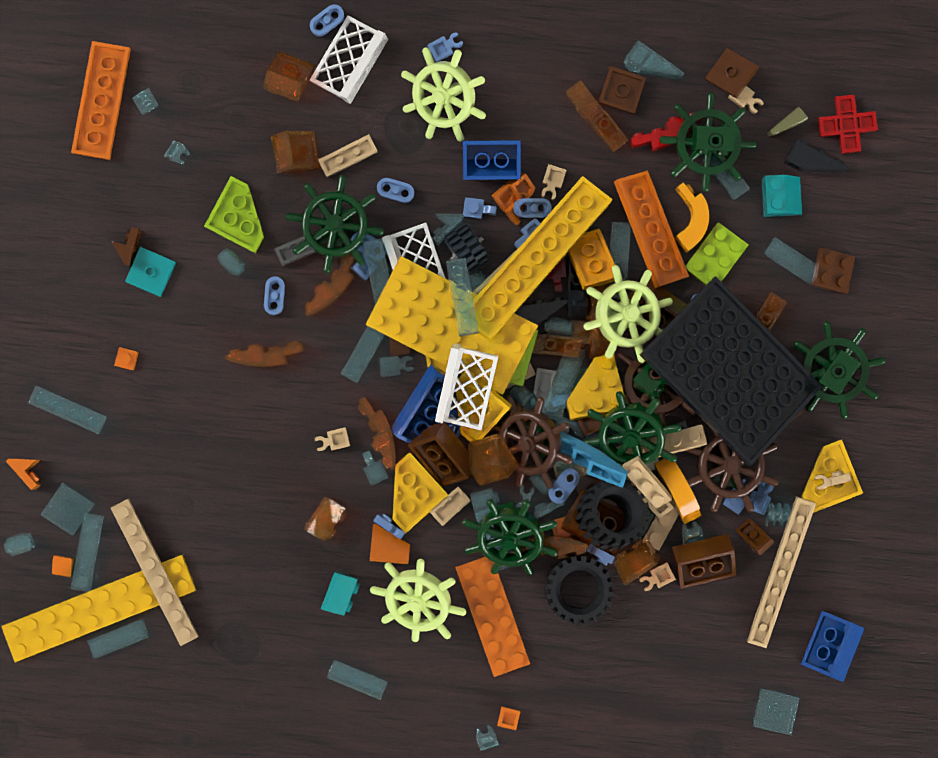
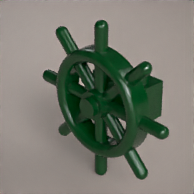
(708, 140)
(334, 224)
(839, 369)
(633, 431)
(512, 529)

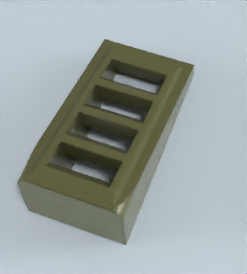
(793, 119)

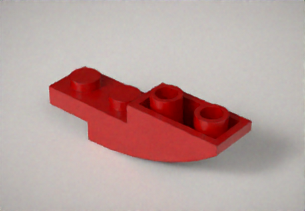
(652, 139)

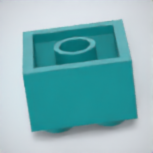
(781, 195)
(340, 593)

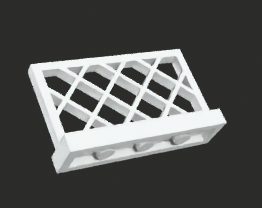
(364, 63)
(394, 253)
(449, 385)

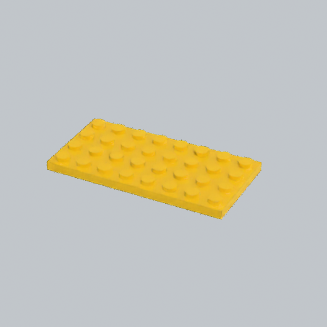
(421, 314)

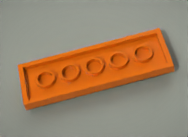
(101, 100)
(651, 229)
(492, 616)

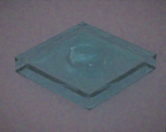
(67, 509)
(776, 711)

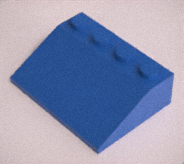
(422, 407)

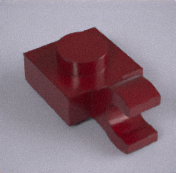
(556, 275)

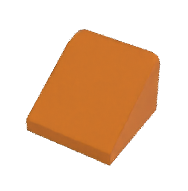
(62, 565)

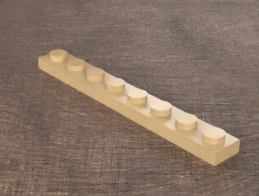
(675, 442)
(154, 572)
(781, 572)

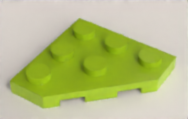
(236, 216)

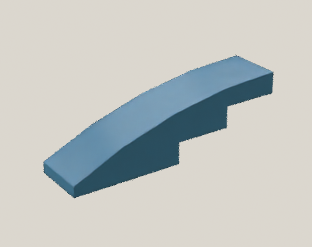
(598, 463)

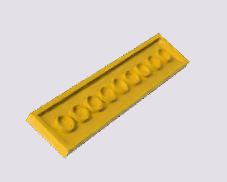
(538, 256)
(91, 611)

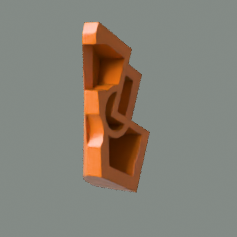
(511, 192)
(388, 547)

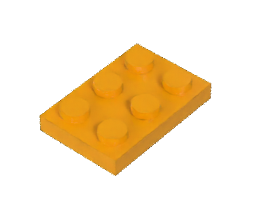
(592, 260)

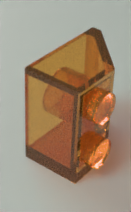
(288, 76)
(295, 152)
(490, 460)
(325, 519)
(636, 561)

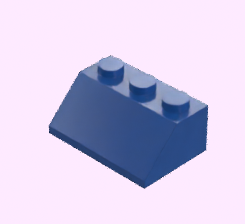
(491, 159)
(832, 646)

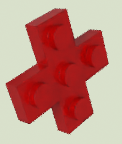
(847, 124)

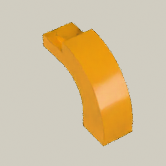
(699, 217)
(679, 489)

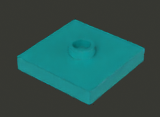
(150, 272)

